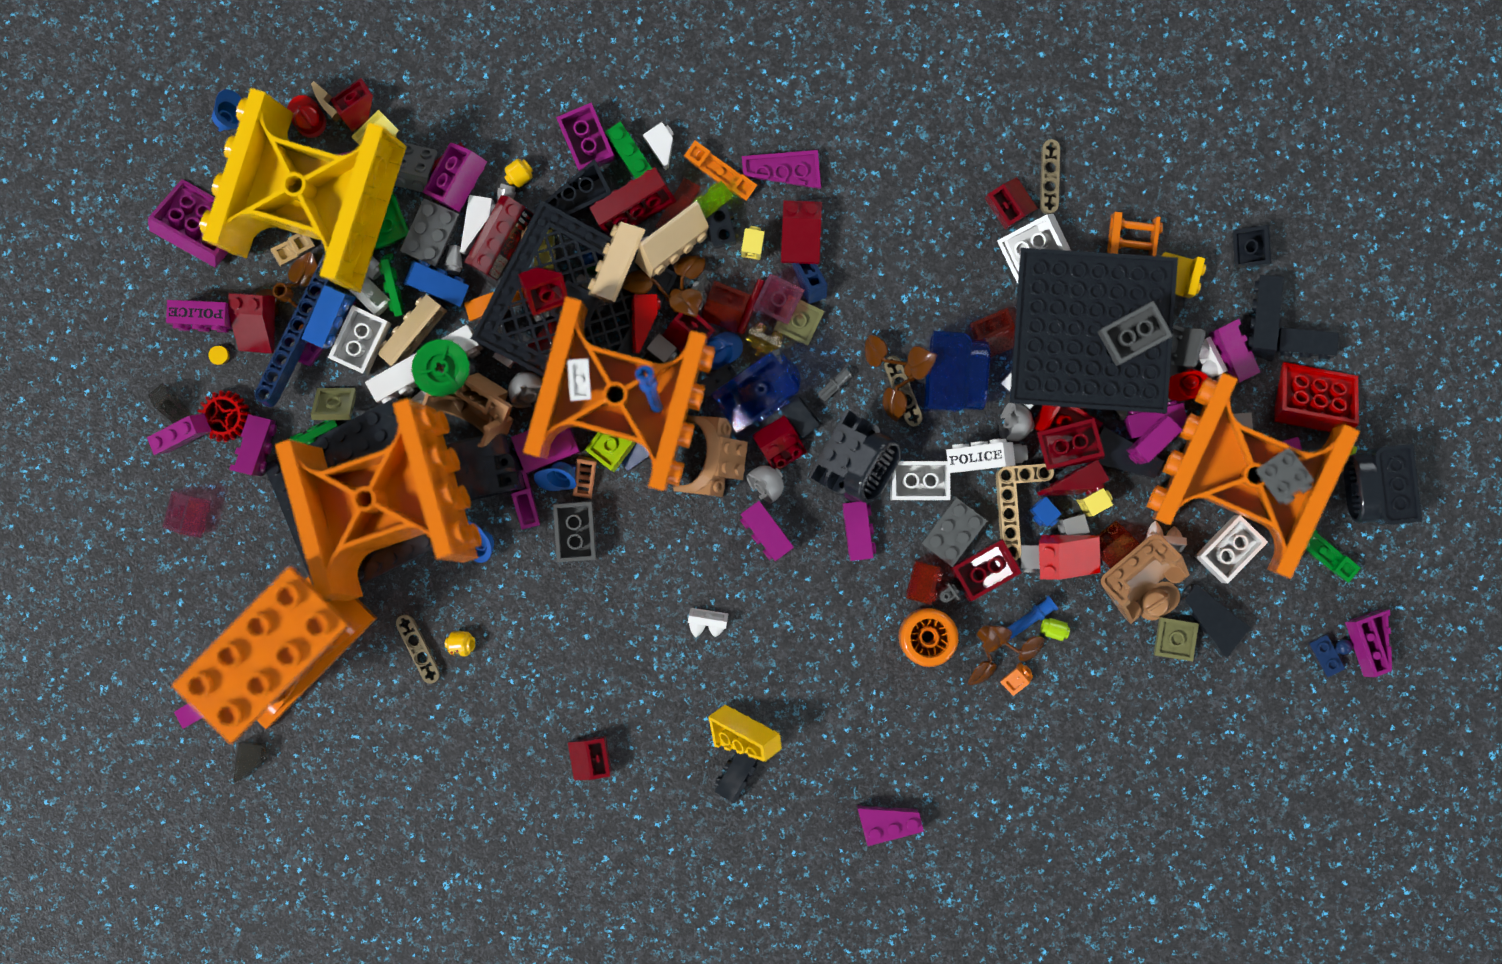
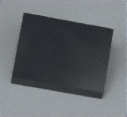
(1252, 247)

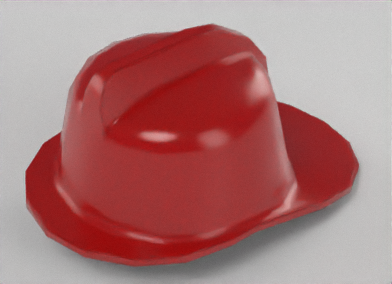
(307, 116)
(1186, 384)

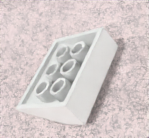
(1040, 234)

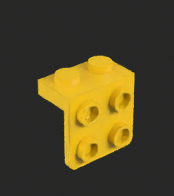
(1188, 275)

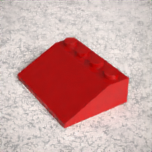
(1316, 398)

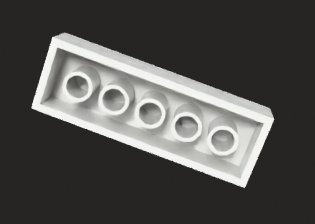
(399, 378)

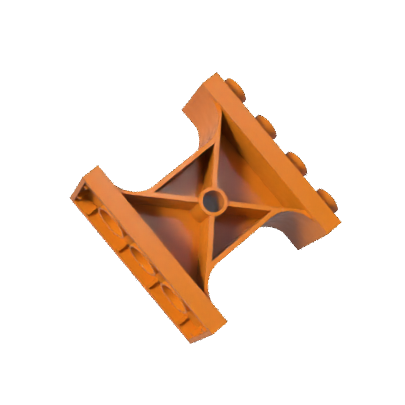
(631, 417)
(1217, 467)
(378, 501)
(271, 655)

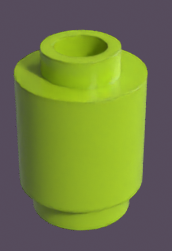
(1055, 629)

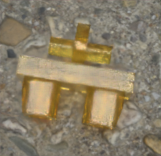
(763, 342)

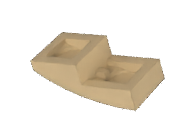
(323, 98)
(292, 249)

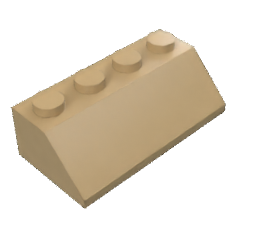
(672, 240)
(616, 262)
(412, 331)

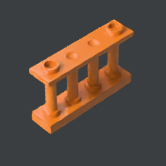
(1117, 224)

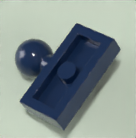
(1328, 655)

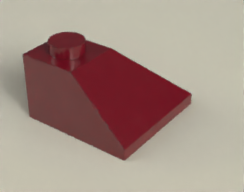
(354, 104)
(543, 289)

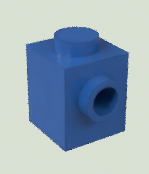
(1045, 513)

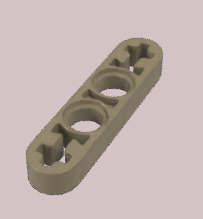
(1052, 177)
(906, 389)
(415, 650)

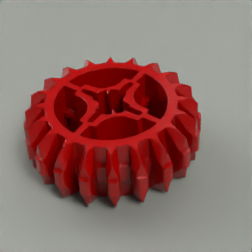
(231, 413)

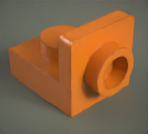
(1017, 679)

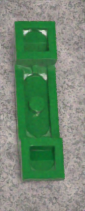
(1331, 557)

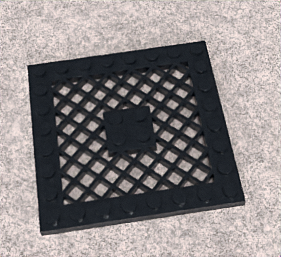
(543, 219)

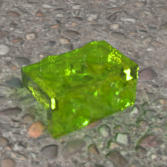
(716, 196)

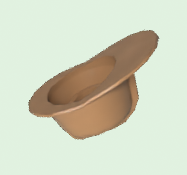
(1159, 600)

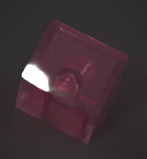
(778, 299)
(186, 514)

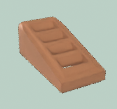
(590, 461)

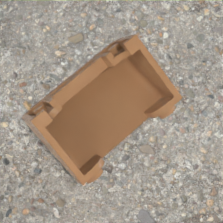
(1141, 572)

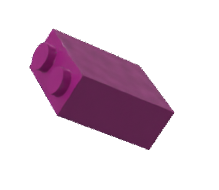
(1154, 440)

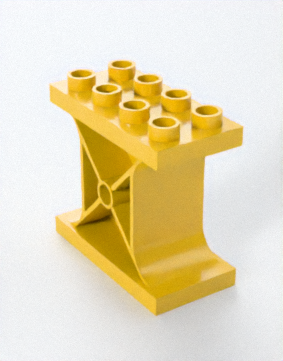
(302, 190)

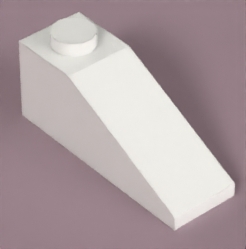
(476, 216)

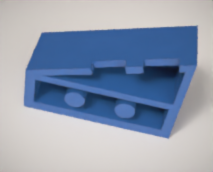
(436, 283)
(328, 316)

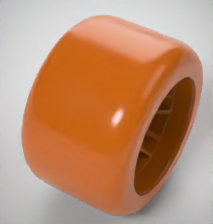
(943, 641)

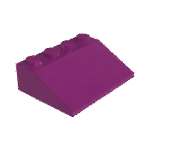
(179, 221)

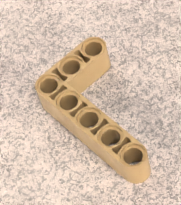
(1012, 503)

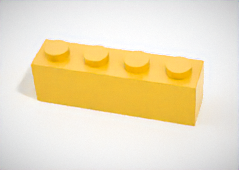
(743, 734)

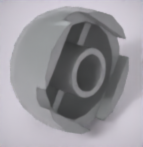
(524, 389)
(1017, 422)
(767, 482)

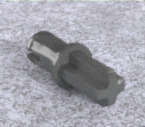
(834, 384)

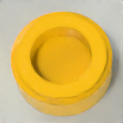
(218, 355)

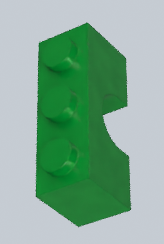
(627, 150)

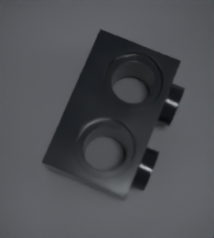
(717, 227)

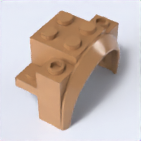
(478, 403)
(723, 459)

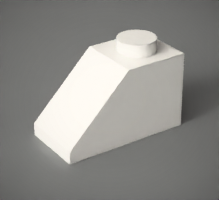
(661, 143)

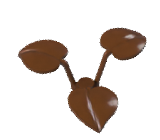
(299, 273)
(681, 300)
(918, 366)
(993, 638)

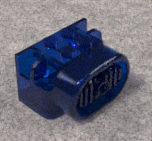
(958, 374)
(759, 390)

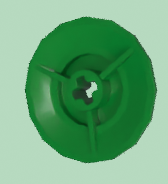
(426, 367)

